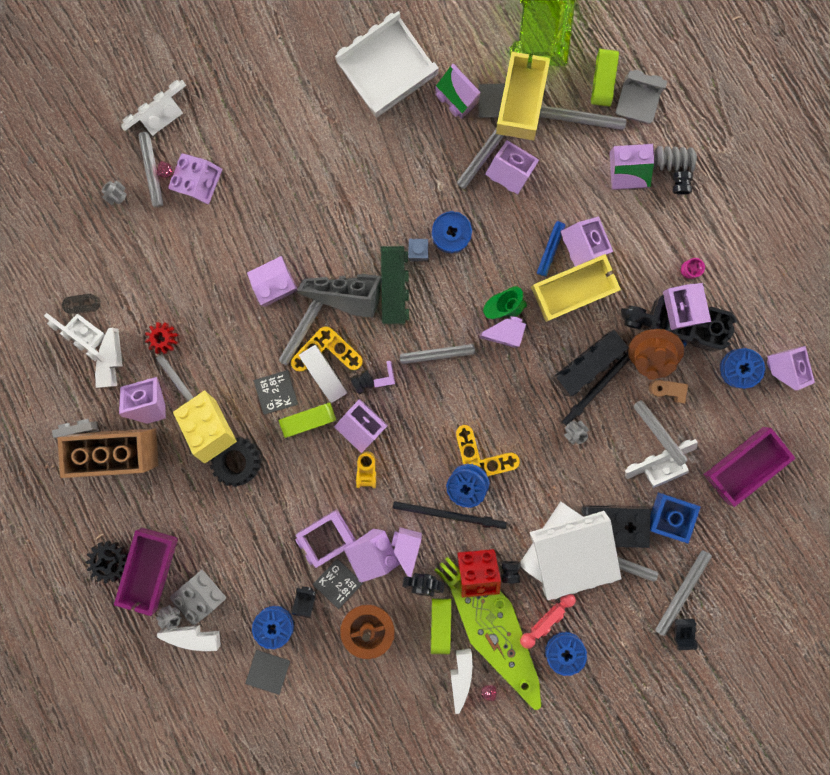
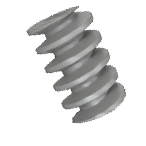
(675, 157)

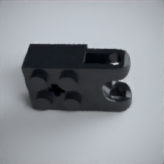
(638, 516)

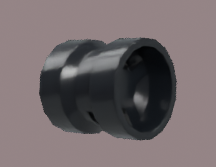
(682, 183)
(363, 381)
(511, 571)

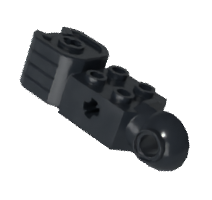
(698, 335)

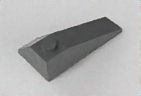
(352, 295)

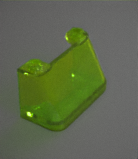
(546, 30)

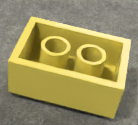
(204, 427)

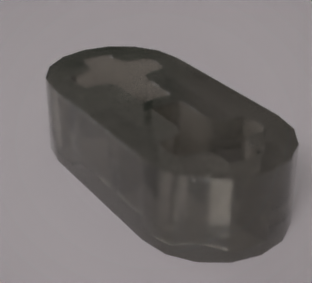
(81, 308)

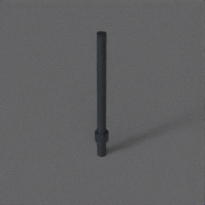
(578, 408)
(486, 522)

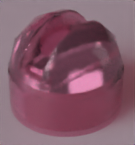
(164, 169)
(489, 693)

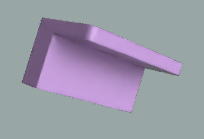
(388, 380)

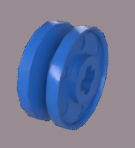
(457, 222)
(752, 363)
(467, 485)
(265, 619)
(573, 662)

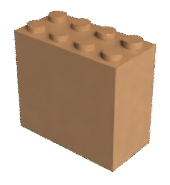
(107, 453)

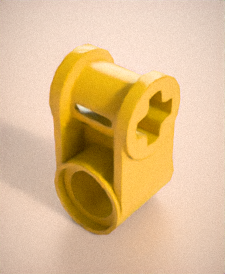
(366, 473)

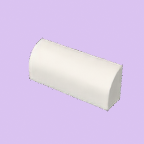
(560, 515)

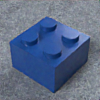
(673, 517)

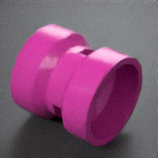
(696, 267)

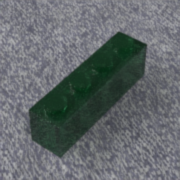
(393, 285)

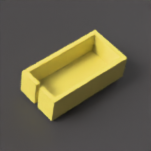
(522, 96)
(575, 288)

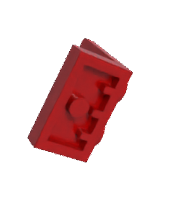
(479, 573)

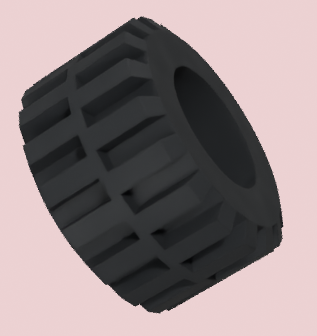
(252, 466)

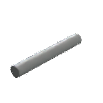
(174, 377)

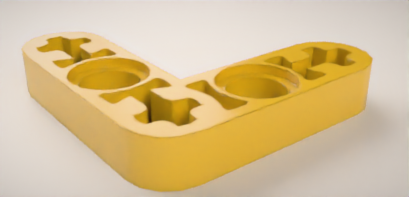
(329, 344)
(475, 459)

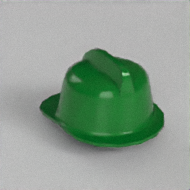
(505, 304)

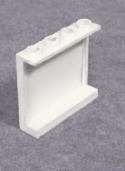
(386, 64)
(576, 555)

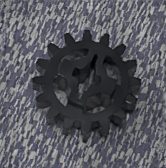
(109, 569)
(423, 584)

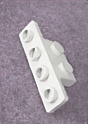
(158, 112)
(82, 332)
(662, 467)

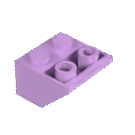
(686, 306)
(360, 425)

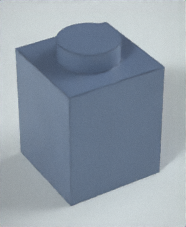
(418, 250)

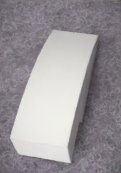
(111, 352)
(323, 373)
(191, 638)
(461, 678)

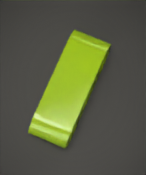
(604, 77)
(307, 420)
(440, 626)

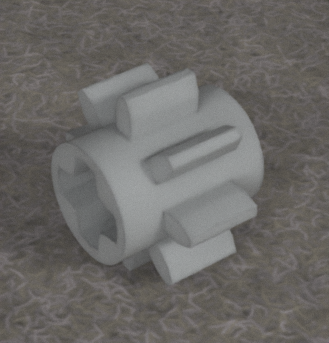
(114, 192)
(576, 432)
(168, 617)

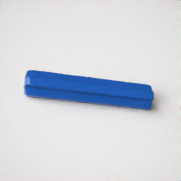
(550, 249)

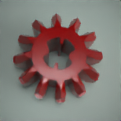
(165, 331)

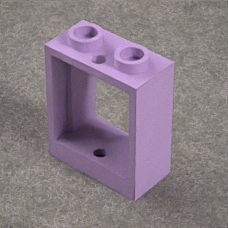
(342, 529)

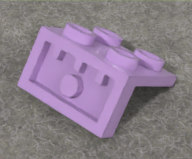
(195, 178)

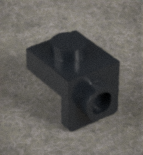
(304, 602)
(685, 634)

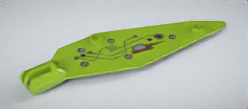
(496, 636)

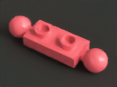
(543, 626)

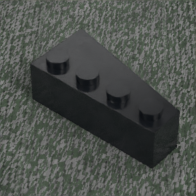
(590, 363)

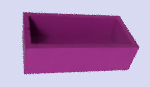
(749, 466)
(145, 571)

